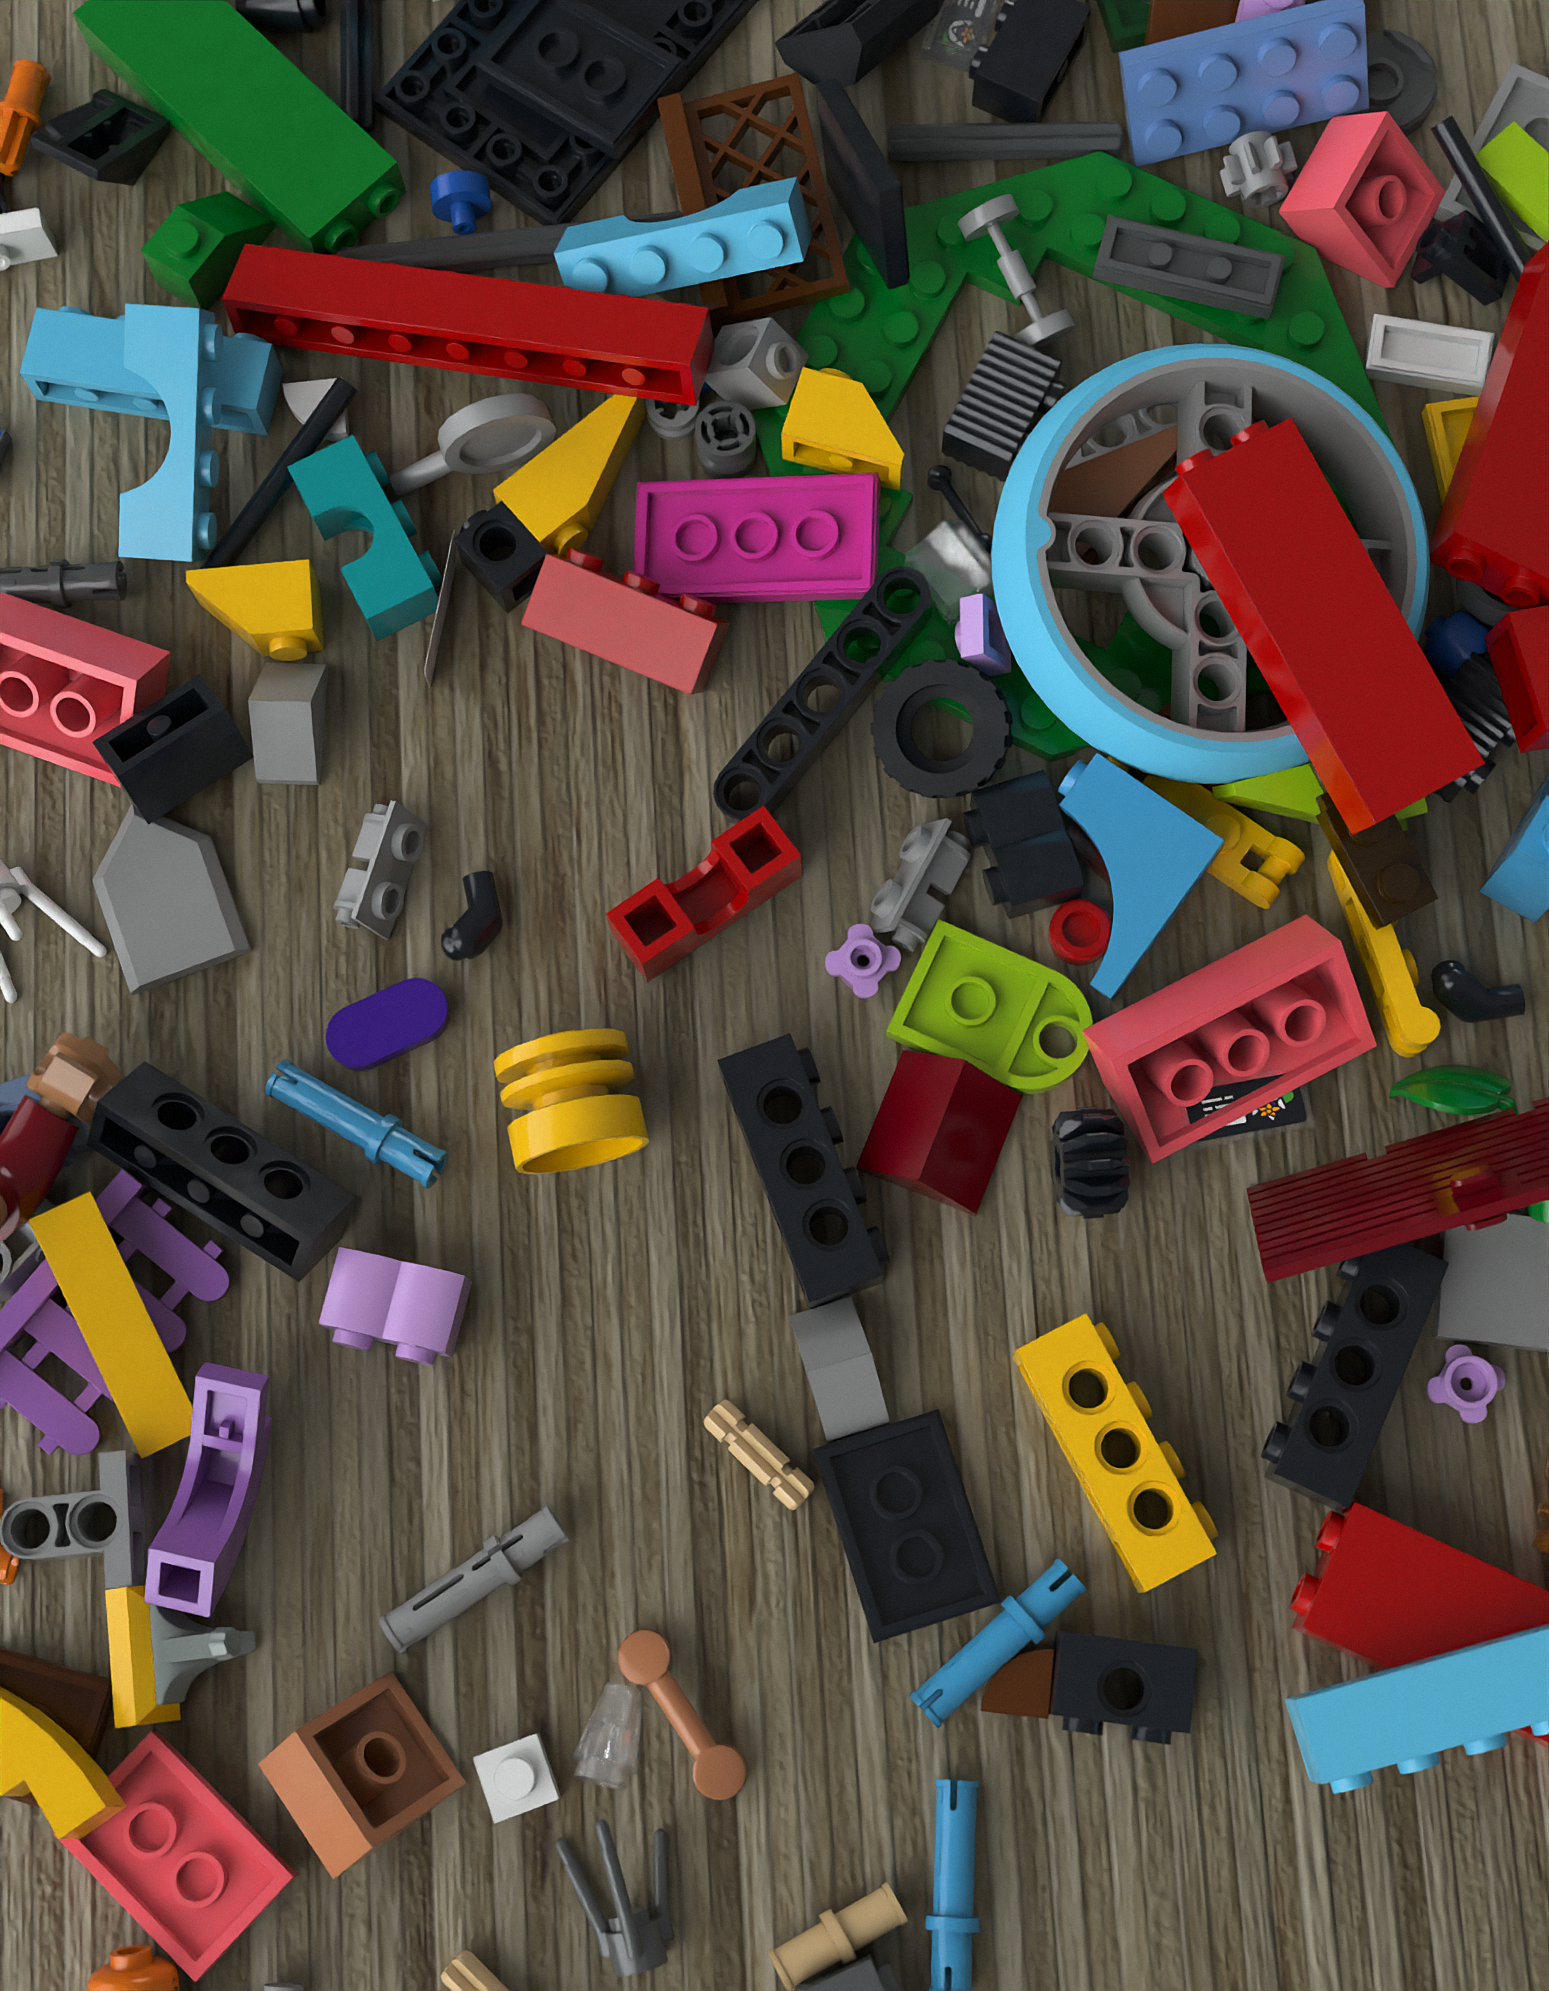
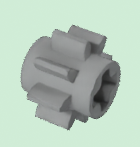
(1258, 169)

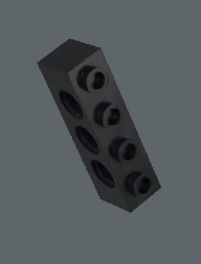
(752, 1081)
(220, 1170)
(1332, 1473)

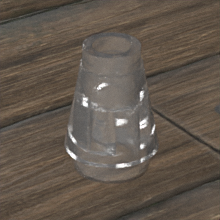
(611, 1739)

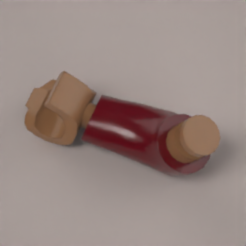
(39, 1132)

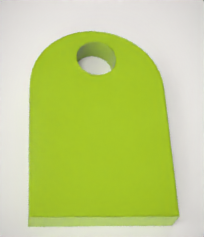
(990, 1010)

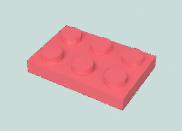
(181, 1858)

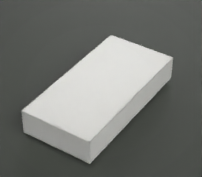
(1428, 355)

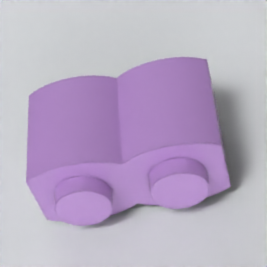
(394, 1304)

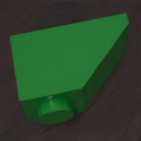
(201, 245)

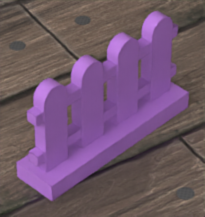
(56, 1330)

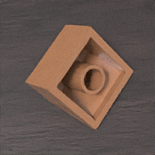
(361, 1773)

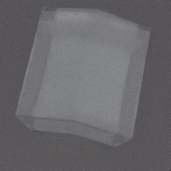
(953, 566)

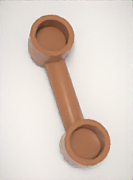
(718, 1767)

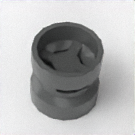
(729, 453)

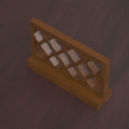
(697, 189)

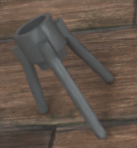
(634, 1937)

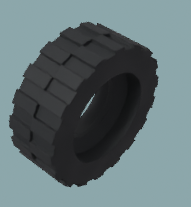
(894, 729)

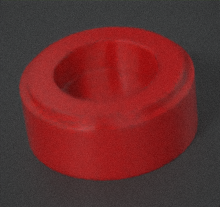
(1080, 932)

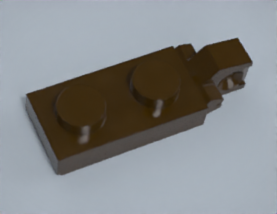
(1377, 864)

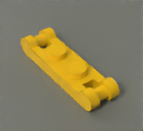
(1240, 837)
(1388, 972)

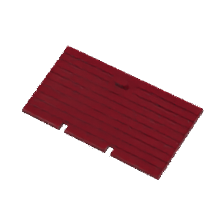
(1417, 1189)

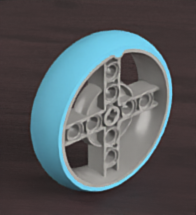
(1035, 551)

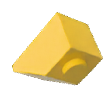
(840, 429)
(266, 605)

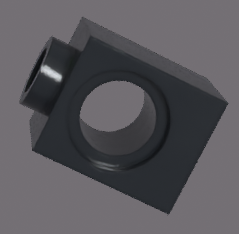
(505, 580)

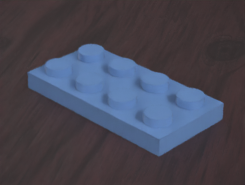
(1245, 79)

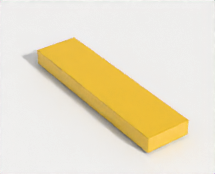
(114, 1323)

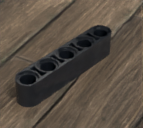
(831, 668)

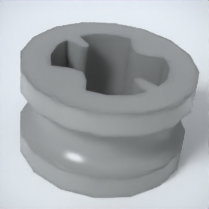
(671, 429)

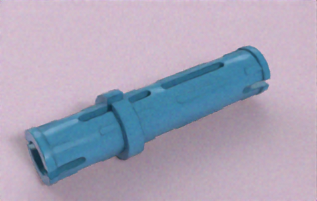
(377, 1135)
(998, 1642)
(953, 1886)

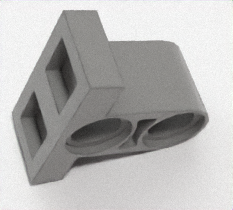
(72, 1517)

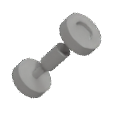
(988, 219)

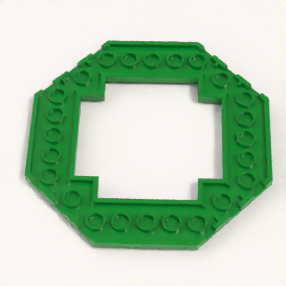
(1063, 210)

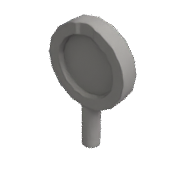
(483, 440)

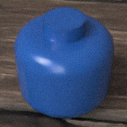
(1454, 641)

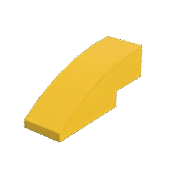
(55, 1768)

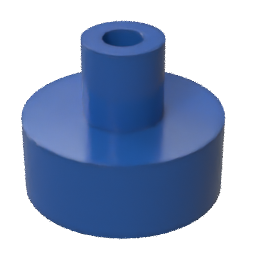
(460, 199)

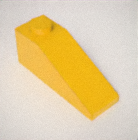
(570, 480)

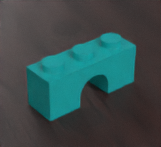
(346, 494)

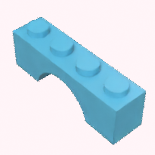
(741, 235)
(177, 357)

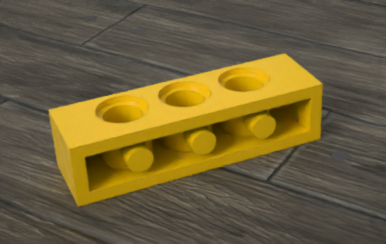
(1146, 1553)

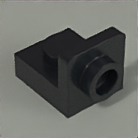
(1464, 254)

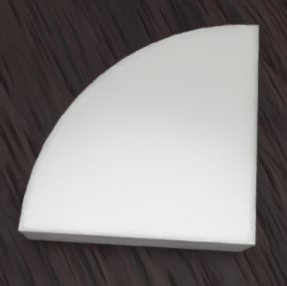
(305, 397)

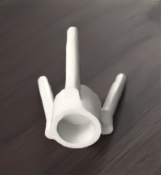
(17, 882)

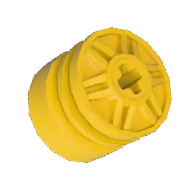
(568, 1088)

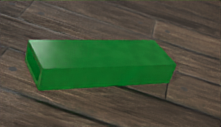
(249, 115)

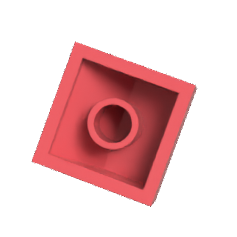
(1364, 197)

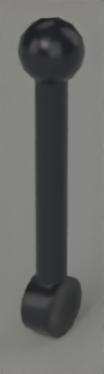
(939, 479)

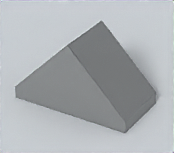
(288, 723)
(840, 1369)

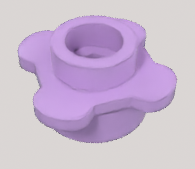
(862, 979)
(1485, 1381)

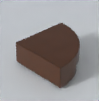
(1021, 1686)

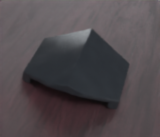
(104, 138)

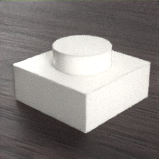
(516, 1777)

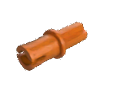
(21, 113)

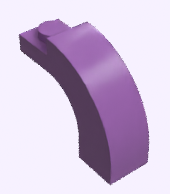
(216, 1494)

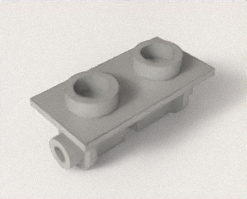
(391, 844)
(927, 860)

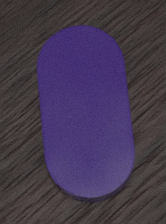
(388, 1024)

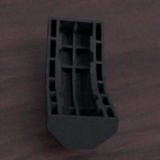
(852, 37)

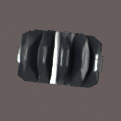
(1090, 1162)

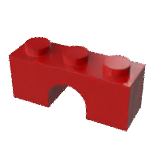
(736, 877)

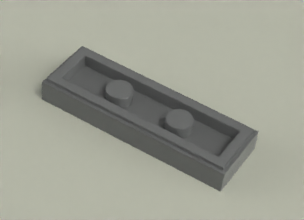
(1188, 267)

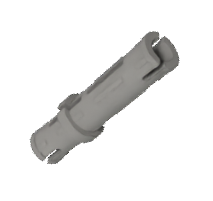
(484, 1572)

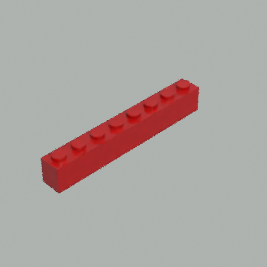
(472, 323)

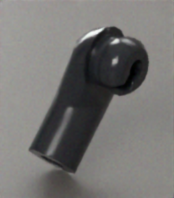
(480, 922)
(1470, 999)

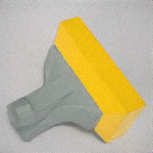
(159, 1655)

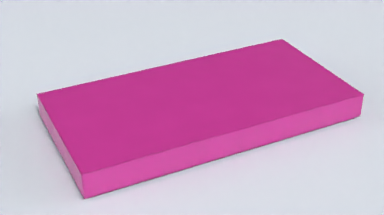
(760, 537)

